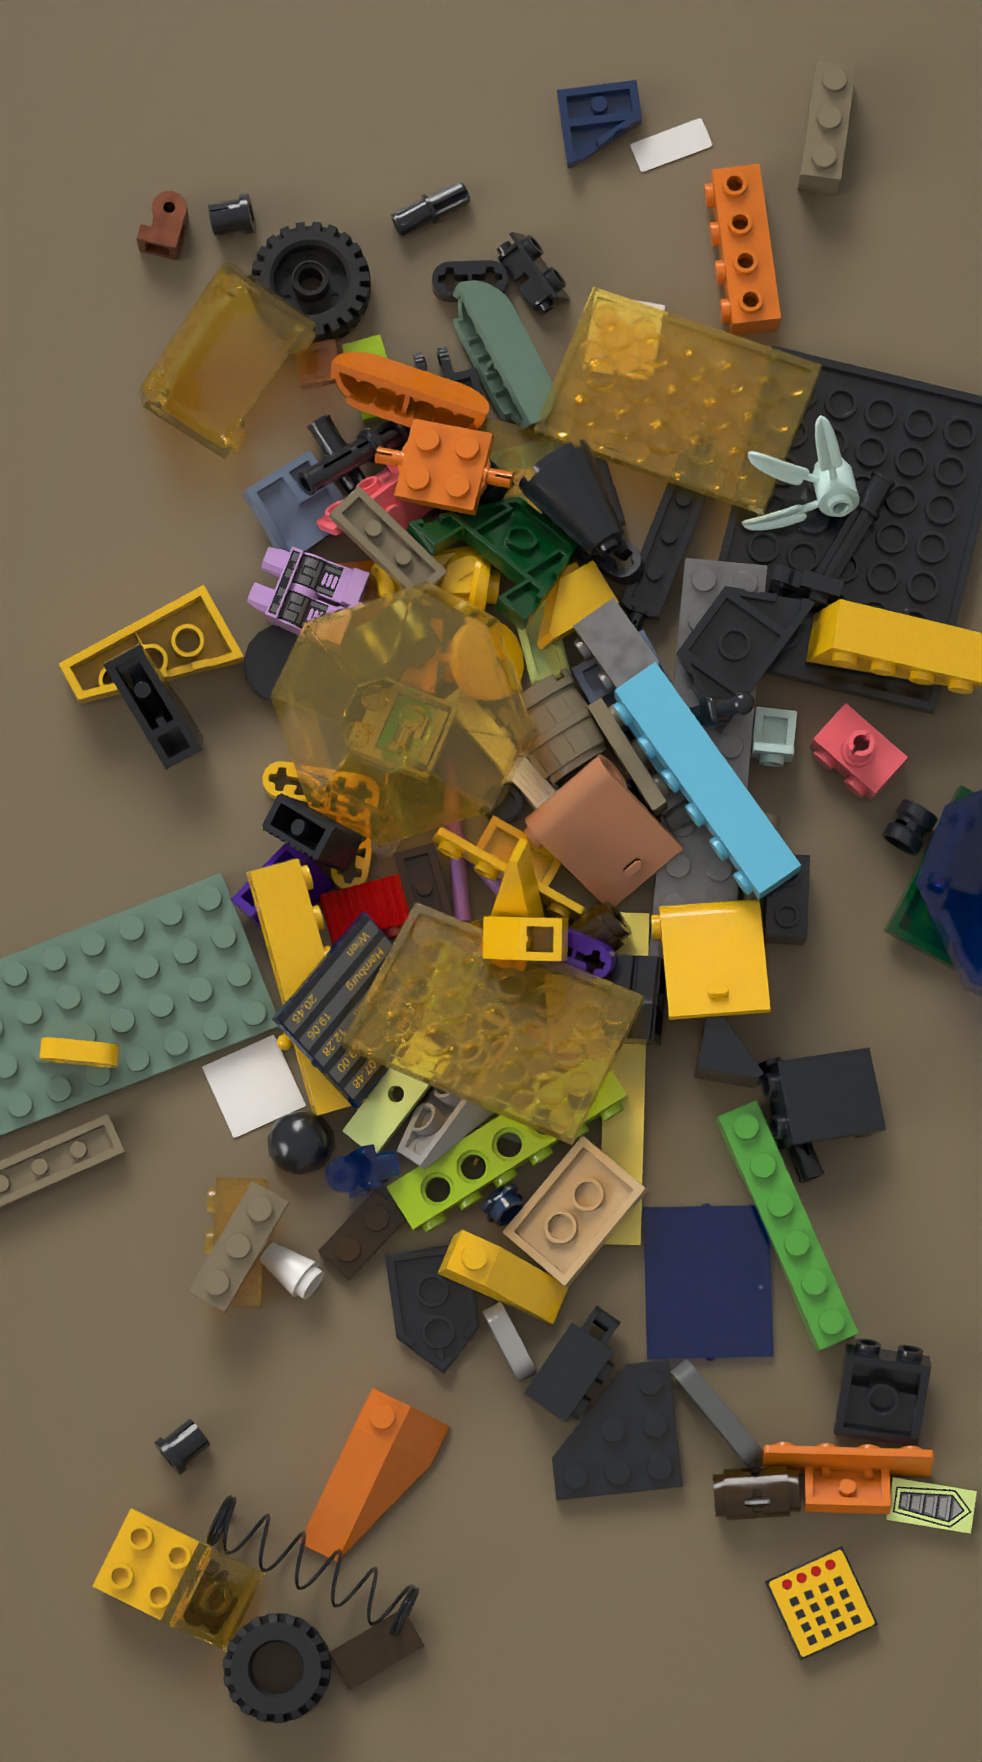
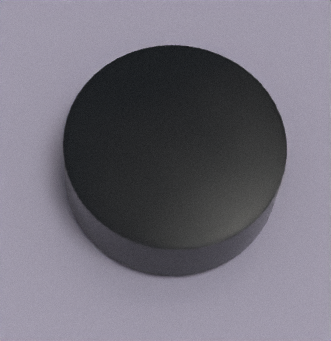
(510, 807)

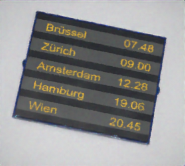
(327, 1003)

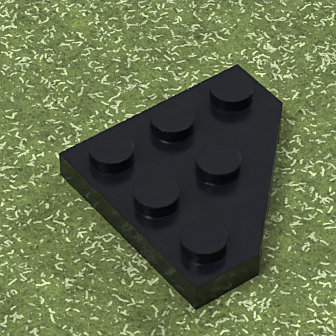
(624, 1439)

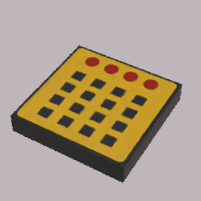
(821, 1603)

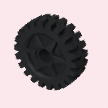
(321, 255)

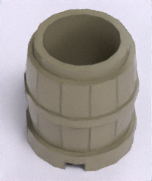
(565, 728)

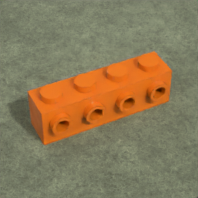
(744, 250)

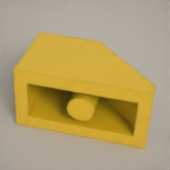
(572, 599)

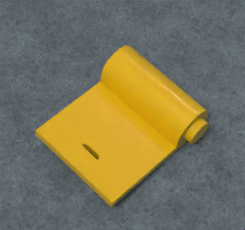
(713, 958)

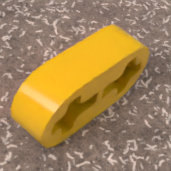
(79, 1052)

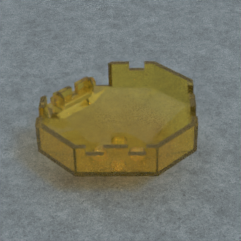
(403, 713)

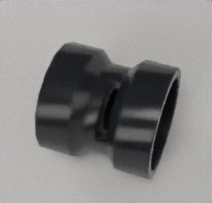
(909, 827)

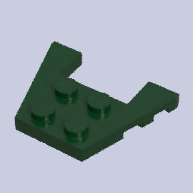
(514, 541)

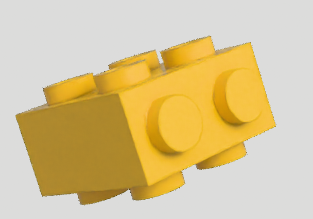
(145, 1563)

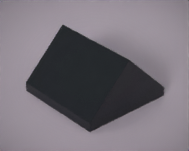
(724, 1056)

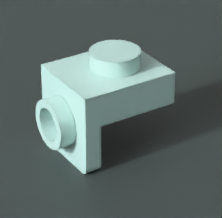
(773, 736)

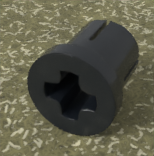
(232, 216)
(182, 1445)

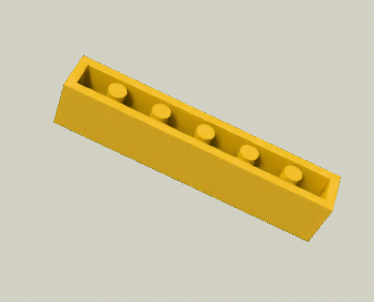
(294, 949)

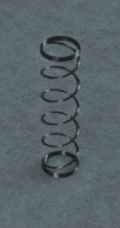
(221, 1524)

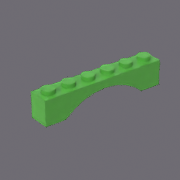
(787, 1226)

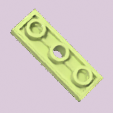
(381, 1114)

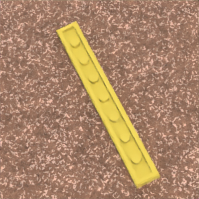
(624, 1133)

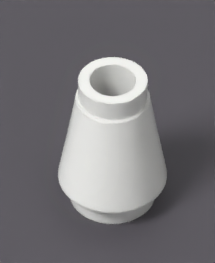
(294, 1271)

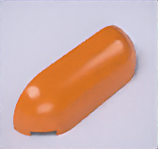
(405, 393)

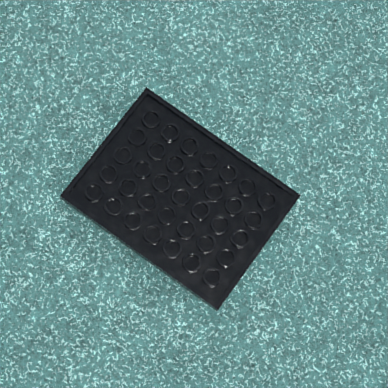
(926, 528)

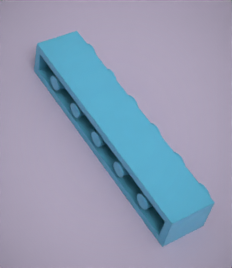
(706, 781)

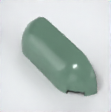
(501, 352)

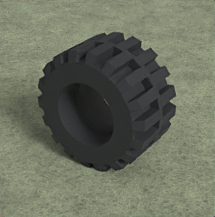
(239, 1675)

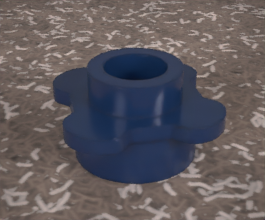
(503, 1205)

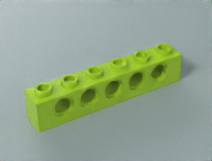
(412, 1189)

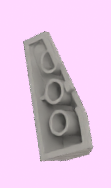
(439, 1126)

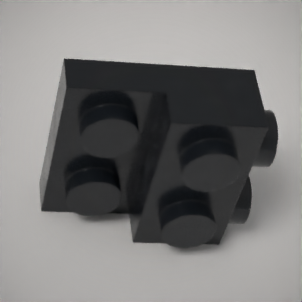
(882, 1393)

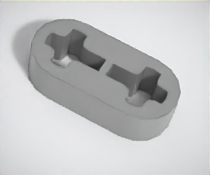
(509, 1342)

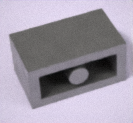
(613, 644)

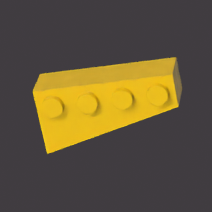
(179, 638)
(896, 646)

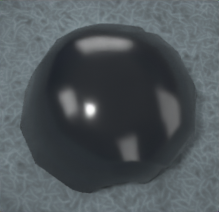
(301, 1142)

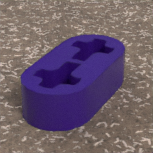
(587, 945)

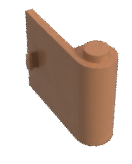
(599, 829)

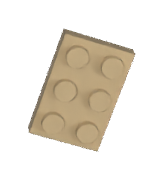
(575, 1211)

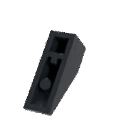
(155, 706)

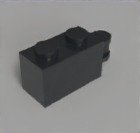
(574, 1367)

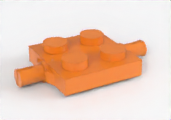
(444, 467)

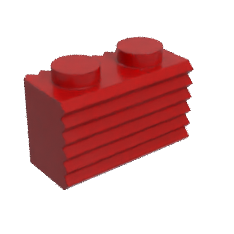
(380, 899)

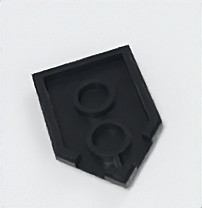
(428, 1309)

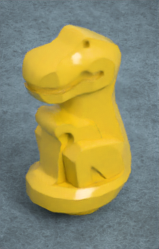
(466, 577)

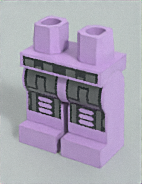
(305, 588)

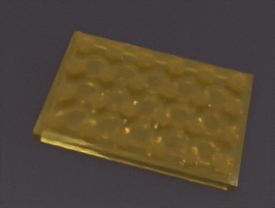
(677, 399)
(493, 1030)

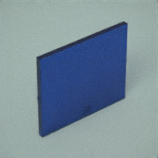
(707, 1283)

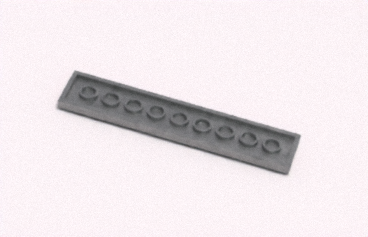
(697, 871)

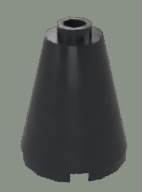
(575, 498)

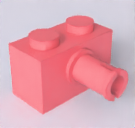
(857, 753)

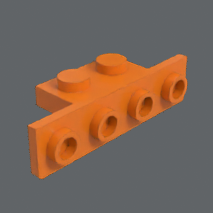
(849, 1476)

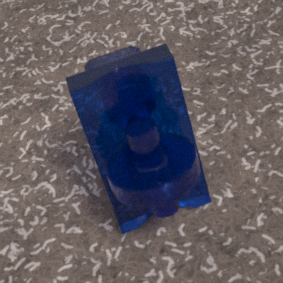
(361, 1171)

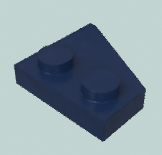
(596, 117)

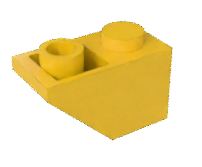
(525, 938)

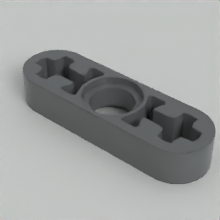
(717, 1413)

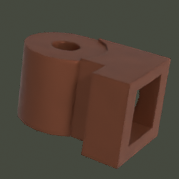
(168, 226)

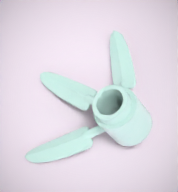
(831, 480)

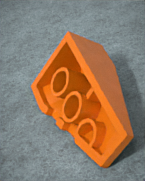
(377, 1465)

